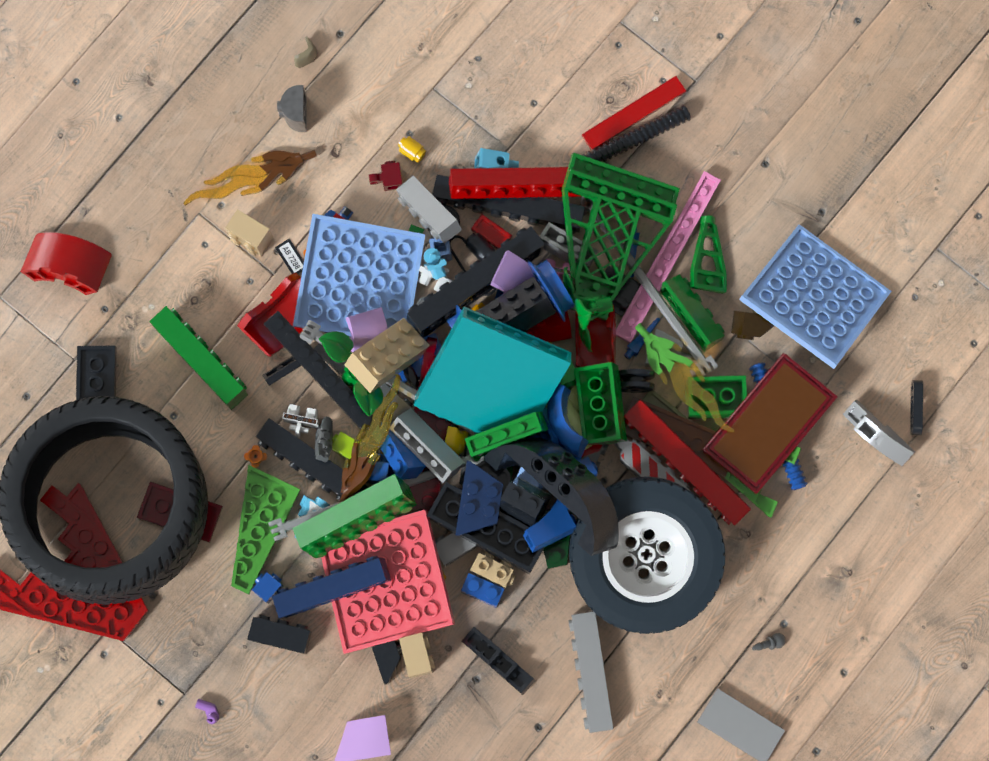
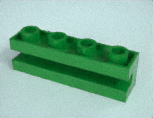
(506, 433)

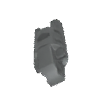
(324, 439)

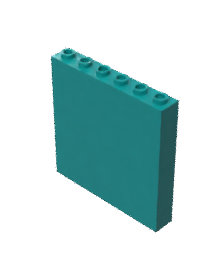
(490, 374)

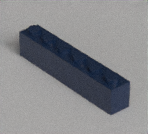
(331, 588)

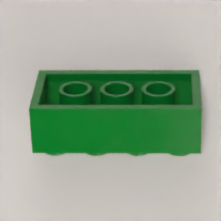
(691, 312)
(600, 404)

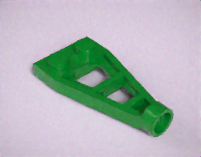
(705, 279)

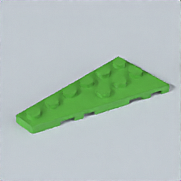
(264, 501)

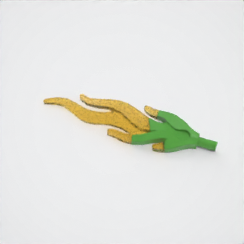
(679, 369)

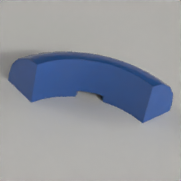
(560, 424)

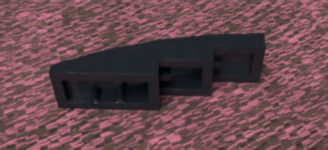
(498, 660)

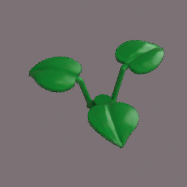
(598, 307)
(338, 349)

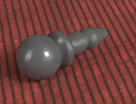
(775, 641)

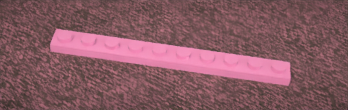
(668, 254)

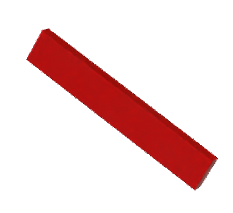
(634, 113)

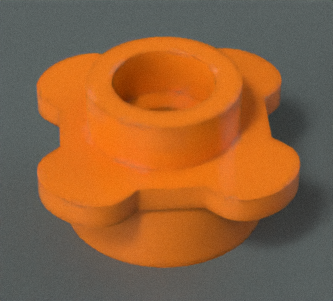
(255, 451)

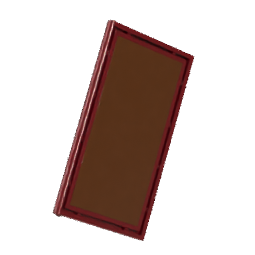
(770, 423)

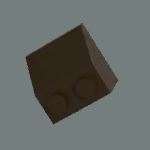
(749, 325)

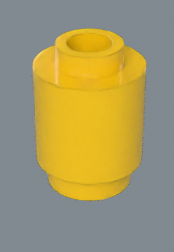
(411, 149)

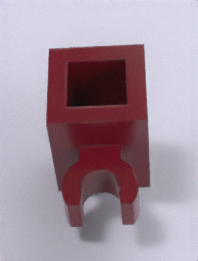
(389, 177)

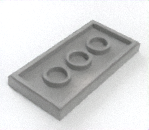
(740, 726)

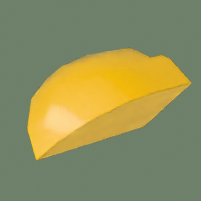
(456, 439)

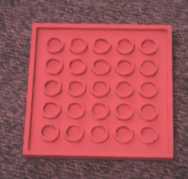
(406, 605)

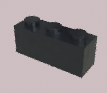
(279, 634)

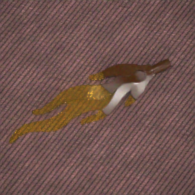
(259, 175)
(367, 442)

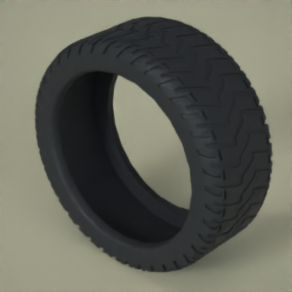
(53, 437)

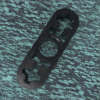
(916, 407)

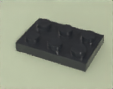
(96, 371)

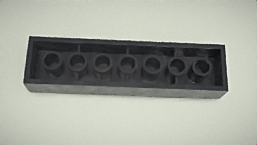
(472, 284)

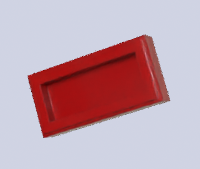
(490, 231)

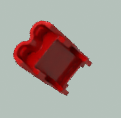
(602, 341)

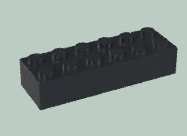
(501, 539)

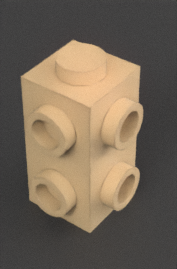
(492, 570)

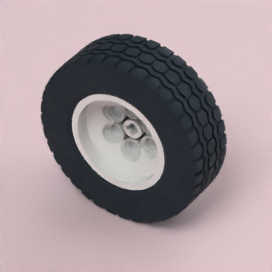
(663, 597)

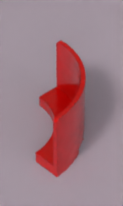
(66, 259)
(283, 300)

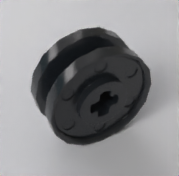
(635, 380)

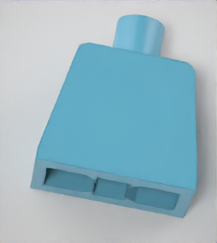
(494, 159)

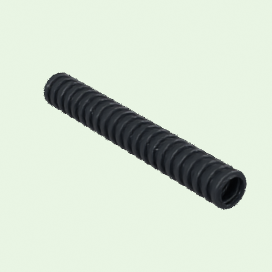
(640, 135)

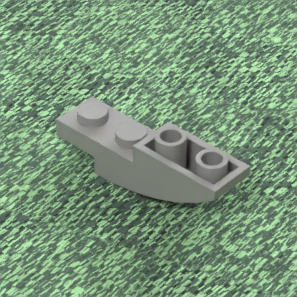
(877, 434)

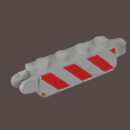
(642, 464)

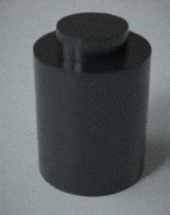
(478, 246)

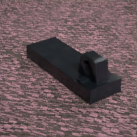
(281, 370)

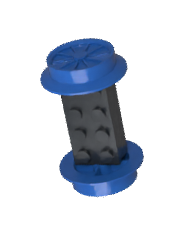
(529, 301)

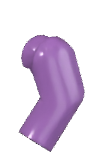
(210, 710)

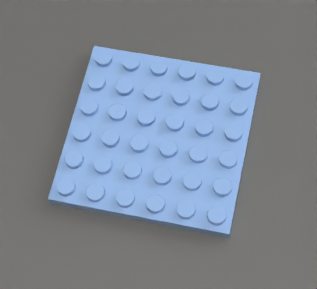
(356, 270)
(815, 296)

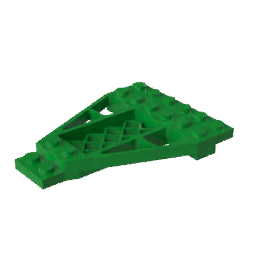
(623, 191)

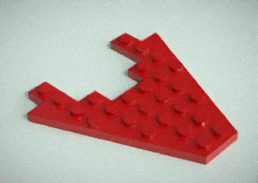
(90, 549)

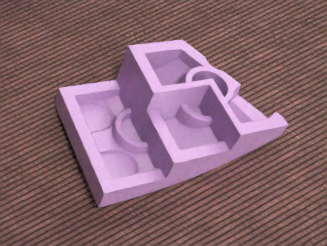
(511, 272)
(366, 326)
(364, 739)

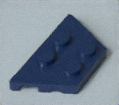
(478, 500)

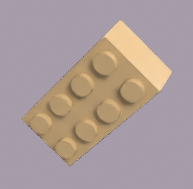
(386, 355)

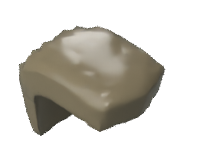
(307, 56)

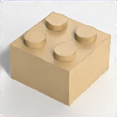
(249, 233)
(416, 655)

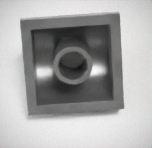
(294, 108)

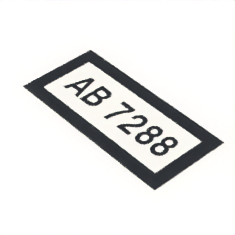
(290, 256)

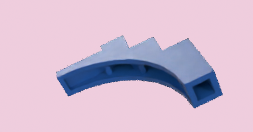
(557, 521)

